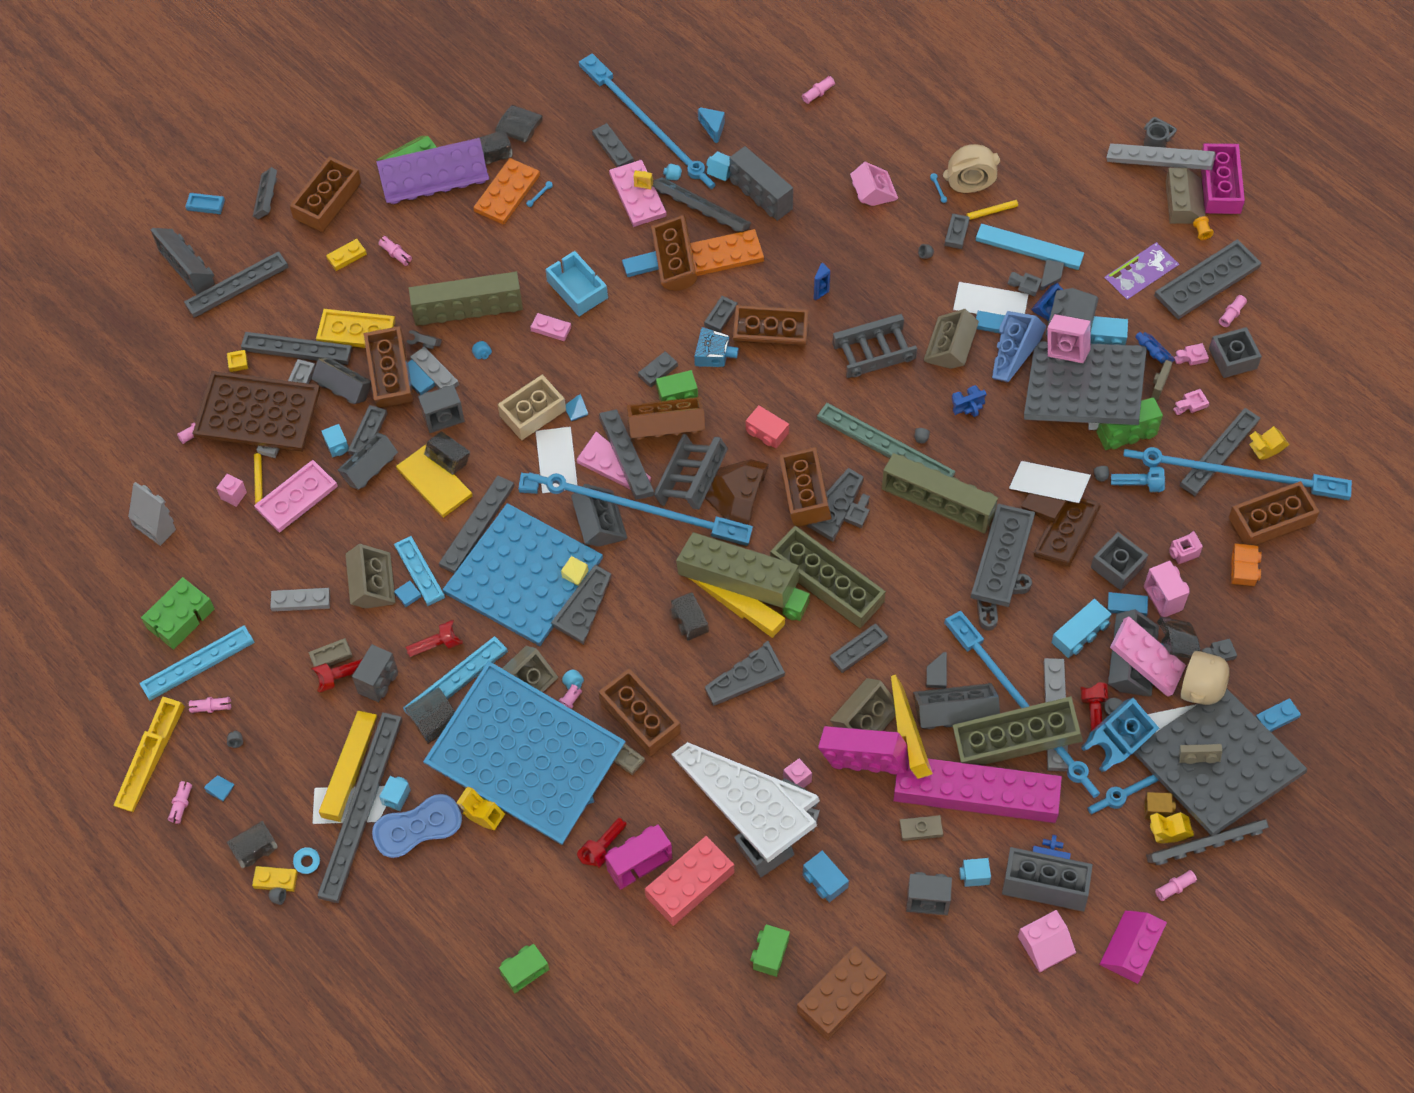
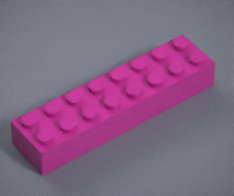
(982, 790)

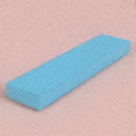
(419, 571)

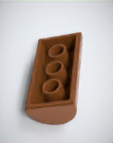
(674, 254)
(771, 325)

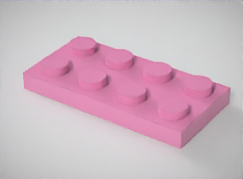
(640, 203)
(296, 496)
(1148, 656)

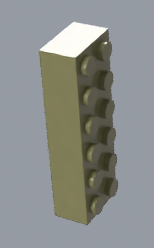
(465, 298)
(939, 493)
(738, 569)
(830, 577)
(1018, 732)

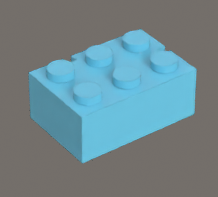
(576, 283)

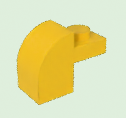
(1269, 443)
(479, 810)
(1171, 828)

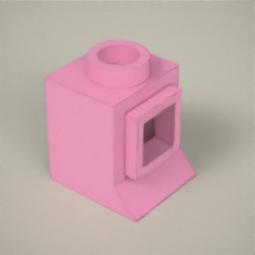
(1181, 555)

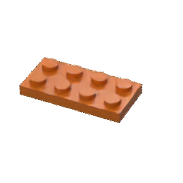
(506, 191)
(726, 252)

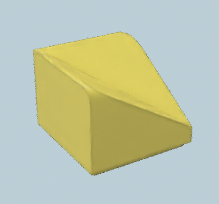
(574, 570)

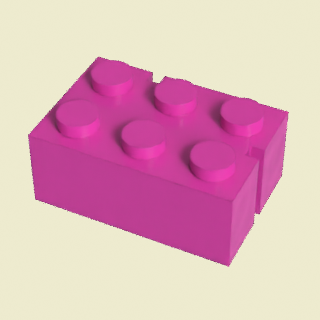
(640, 854)

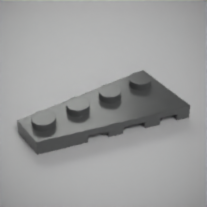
(840, 499)
(581, 608)
(754, 671)

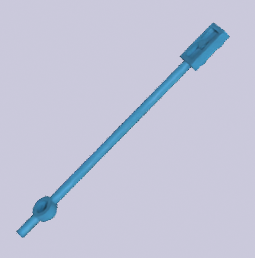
(603, 75)
(1319, 484)
(721, 527)
(971, 639)
(1271, 718)

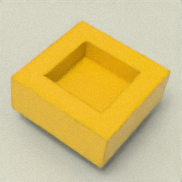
(643, 179)
(237, 360)

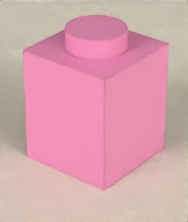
(231, 490)
(798, 773)

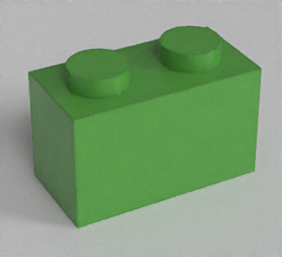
(677, 386)
(771, 950)
(523, 968)

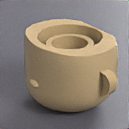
(972, 168)
(1205, 679)

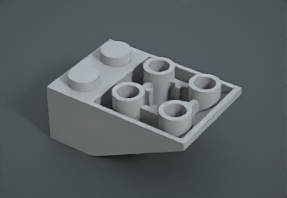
(150, 514)

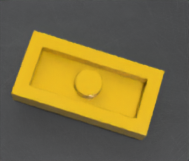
(346, 254)
(270, 877)

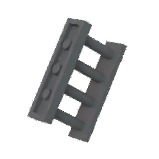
(874, 330)
(701, 481)

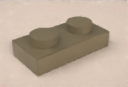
(1200, 753)

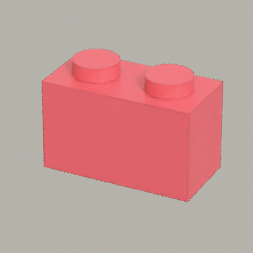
(767, 427)

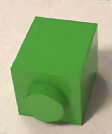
(796, 604)

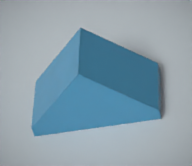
(712, 121)

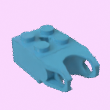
(1116, 738)

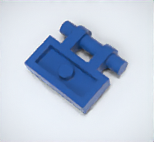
(1154, 347)

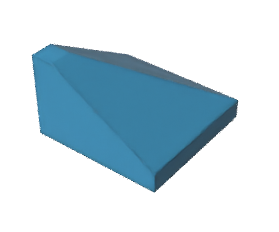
(576, 408)
(219, 788)

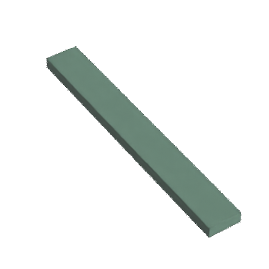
(875, 439)

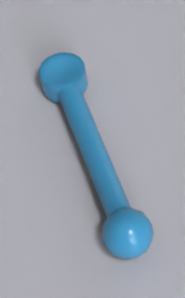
(933, 177)
(548, 186)

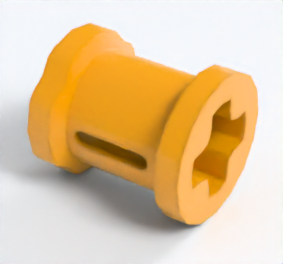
(1203, 228)

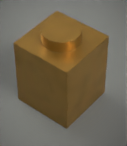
(1159, 803)

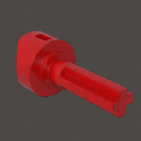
(446, 636)
(327, 676)
(1094, 697)
(597, 850)

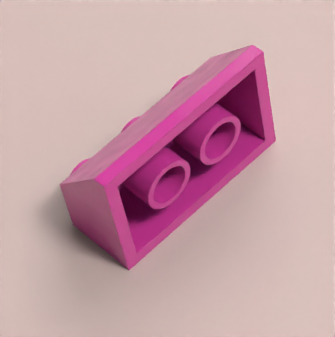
(1133, 944)

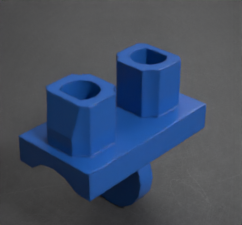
(970, 403)
(1052, 843)

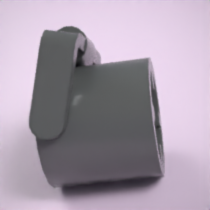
(1158, 133)

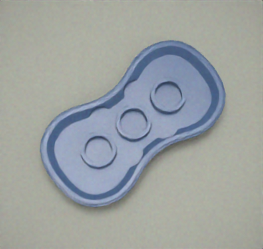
(432, 819)

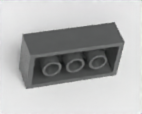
(761, 183)

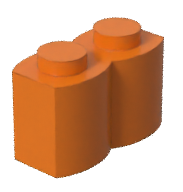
(1245, 564)

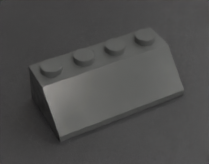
(183, 260)
(1122, 674)
(955, 705)
(1047, 879)

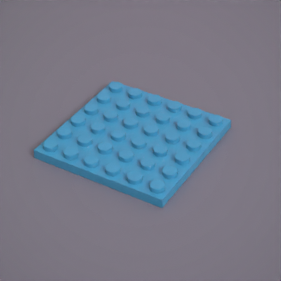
(517, 574)

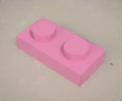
(550, 327)

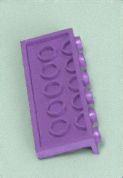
(432, 171)

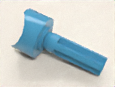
(1154, 479)

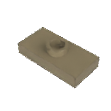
(1160, 379)
(331, 653)
(629, 759)
(921, 828)

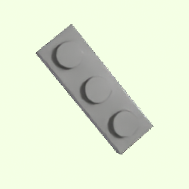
(434, 368)
(300, 599)

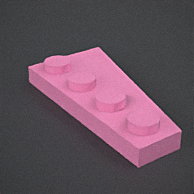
(601, 459)

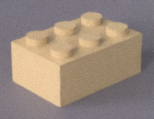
(532, 407)

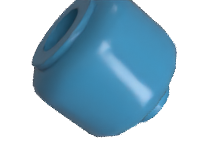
(481, 350)

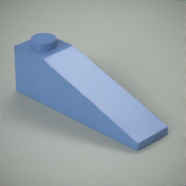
(1018, 339)

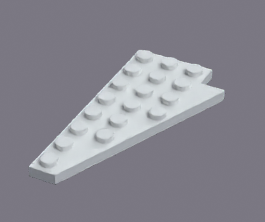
(758, 805)

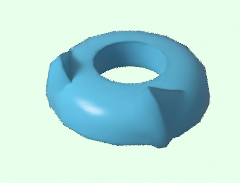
(302, 853)

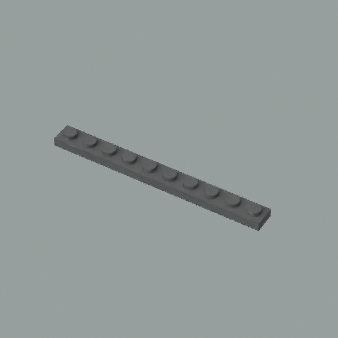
(359, 808)

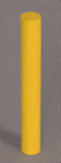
(994, 209)
(258, 477)

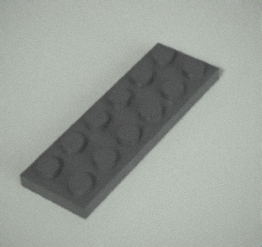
(1207, 279)
(1003, 555)

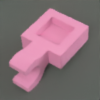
(1193, 354)
(1193, 401)

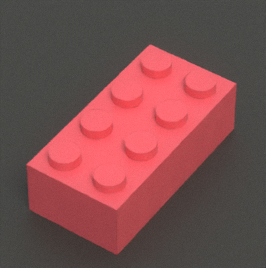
(689, 880)

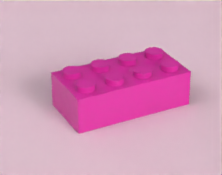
(1224, 183)
(864, 750)

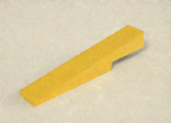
(747, 607)
(908, 730)
(149, 753)
(348, 767)

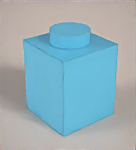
(718, 166)
(335, 440)
(395, 793)
(975, 872)

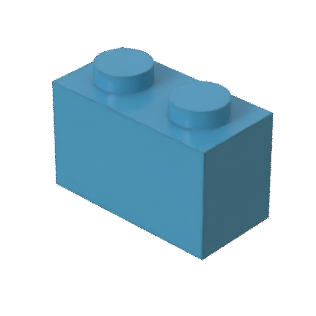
(825, 876)

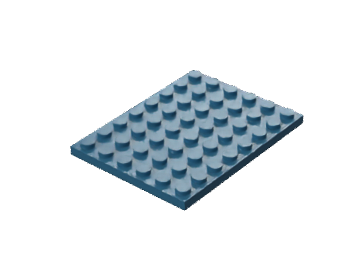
(525, 752)

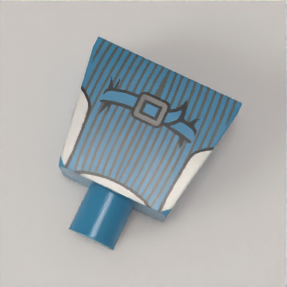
(713, 349)

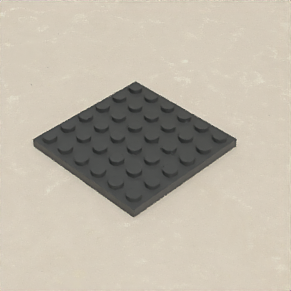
(1097, 391)
(1250, 768)

